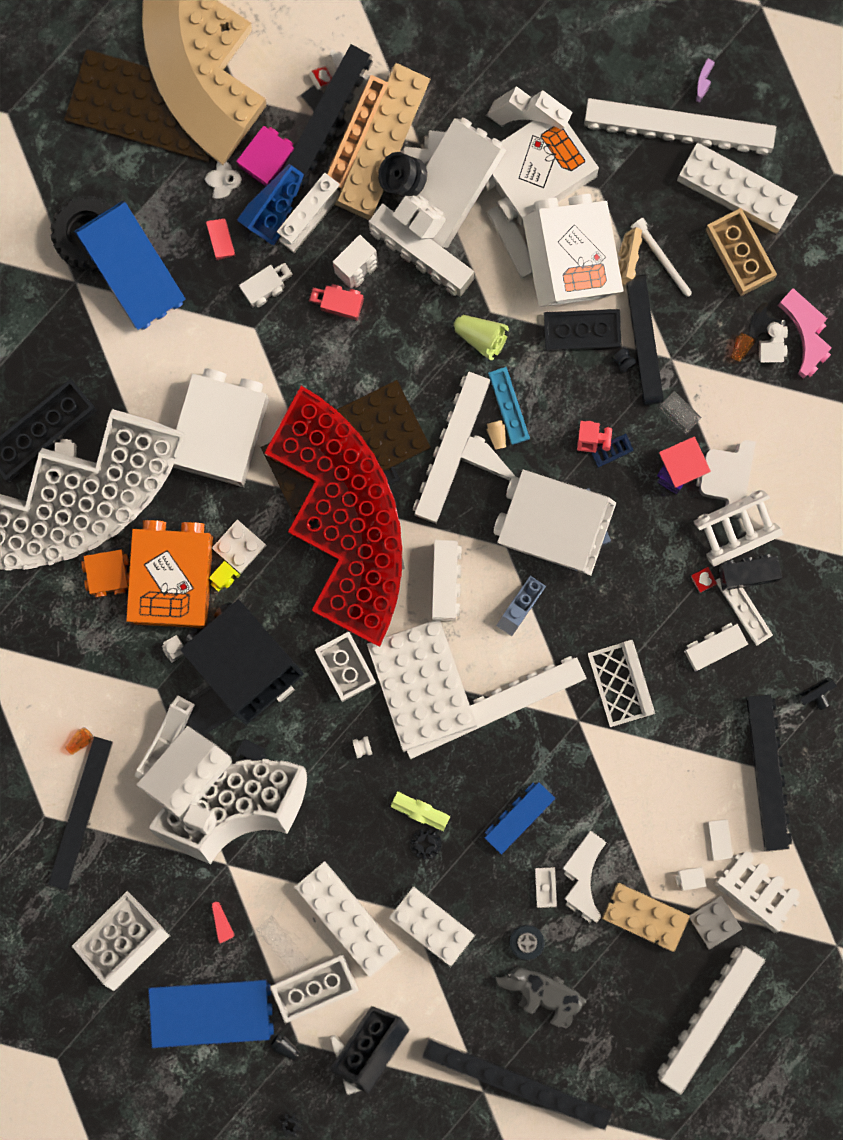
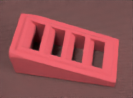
(223, 927)

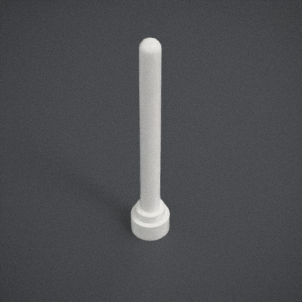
(641, 224)

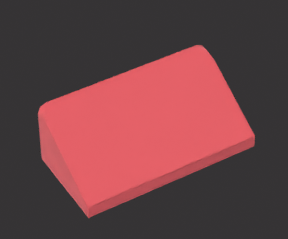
(220, 238)

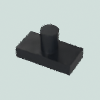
(817, 693)

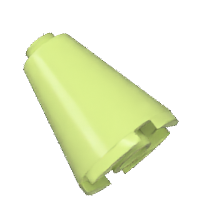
(482, 334)

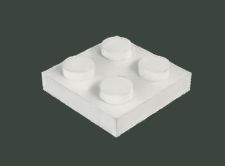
(239, 546)

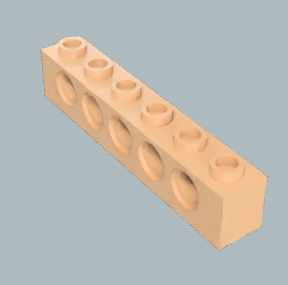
(356, 129)

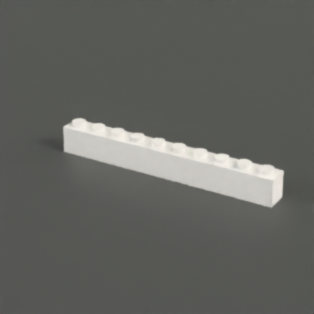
(680, 126)
(516, 697)

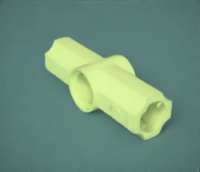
(420, 811)

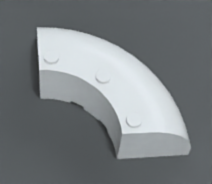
(243, 800)

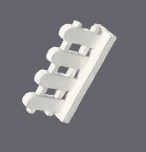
(757, 908)

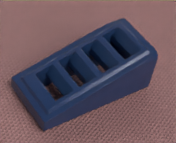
(629, 449)

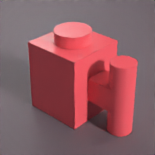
(590, 437)

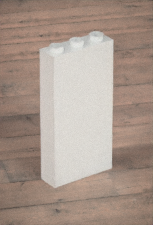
(459, 174)

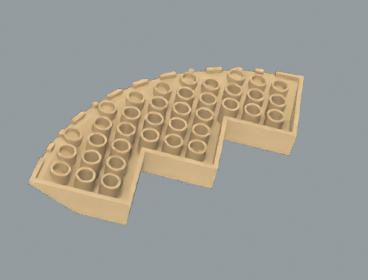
(188, 65)

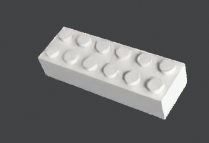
(737, 188)
(422, 251)
(347, 919)

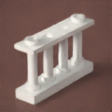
(309, 213)
(751, 540)

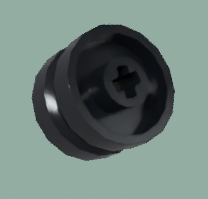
(402, 175)

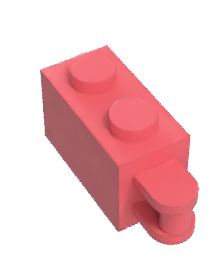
(338, 301)

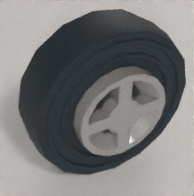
(526, 948)

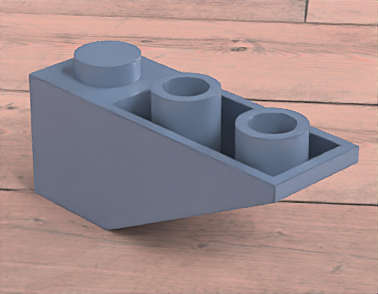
(521, 606)

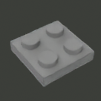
(715, 922)

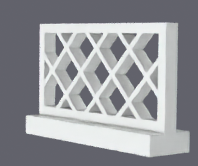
(636, 675)

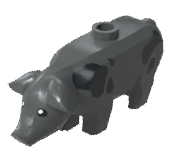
(544, 991)

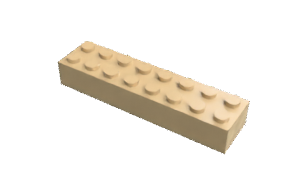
(384, 136)

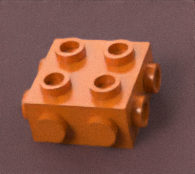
(106, 573)

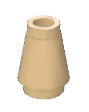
(497, 434)

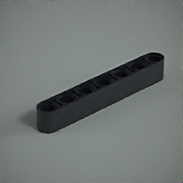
(644, 340)

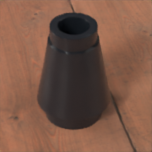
(284, 1047)

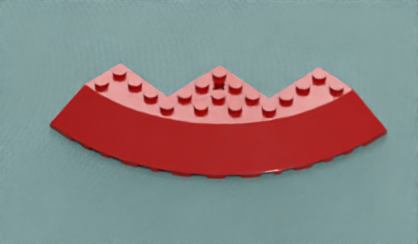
(352, 512)

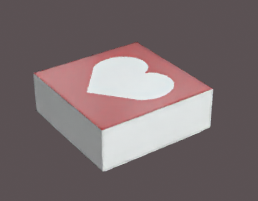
(321, 77)
(703, 579)

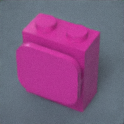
(265, 155)

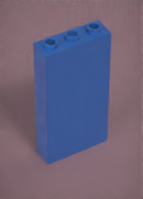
(130, 265)
(210, 1013)

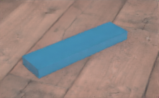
(509, 406)

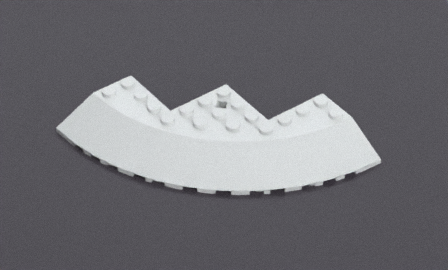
(87, 498)

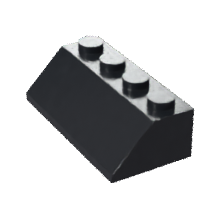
(370, 1049)

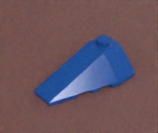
(270, 207)

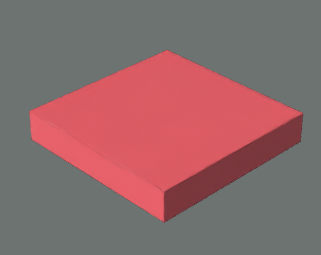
(684, 462)

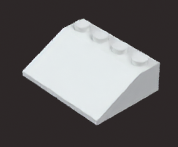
(184, 772)
(120, 941)

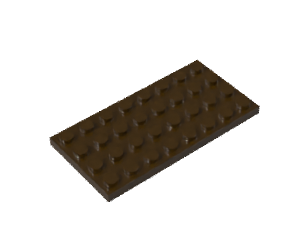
(126, 103)
(385, 425)

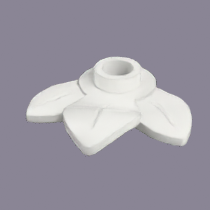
(220, 180)

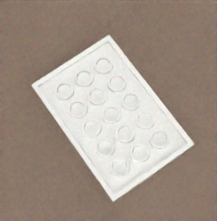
(421, 685)

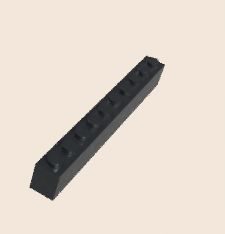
(517, 1083)

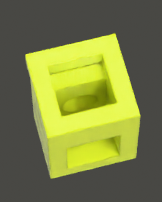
(223, 576)

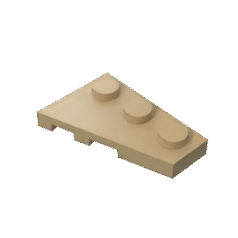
(629, 254)

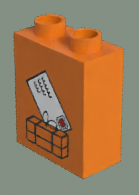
(170, 575)

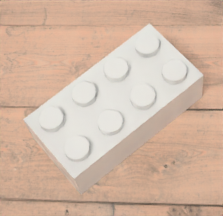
(445, 580)
(432, 926)
(314, 988)

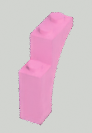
(808, 321)

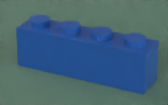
(516, 821)

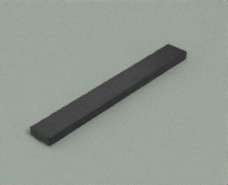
(80, 813)

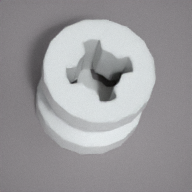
(362, 747)

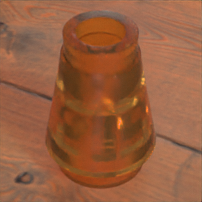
(742, 346)
(79, 740)

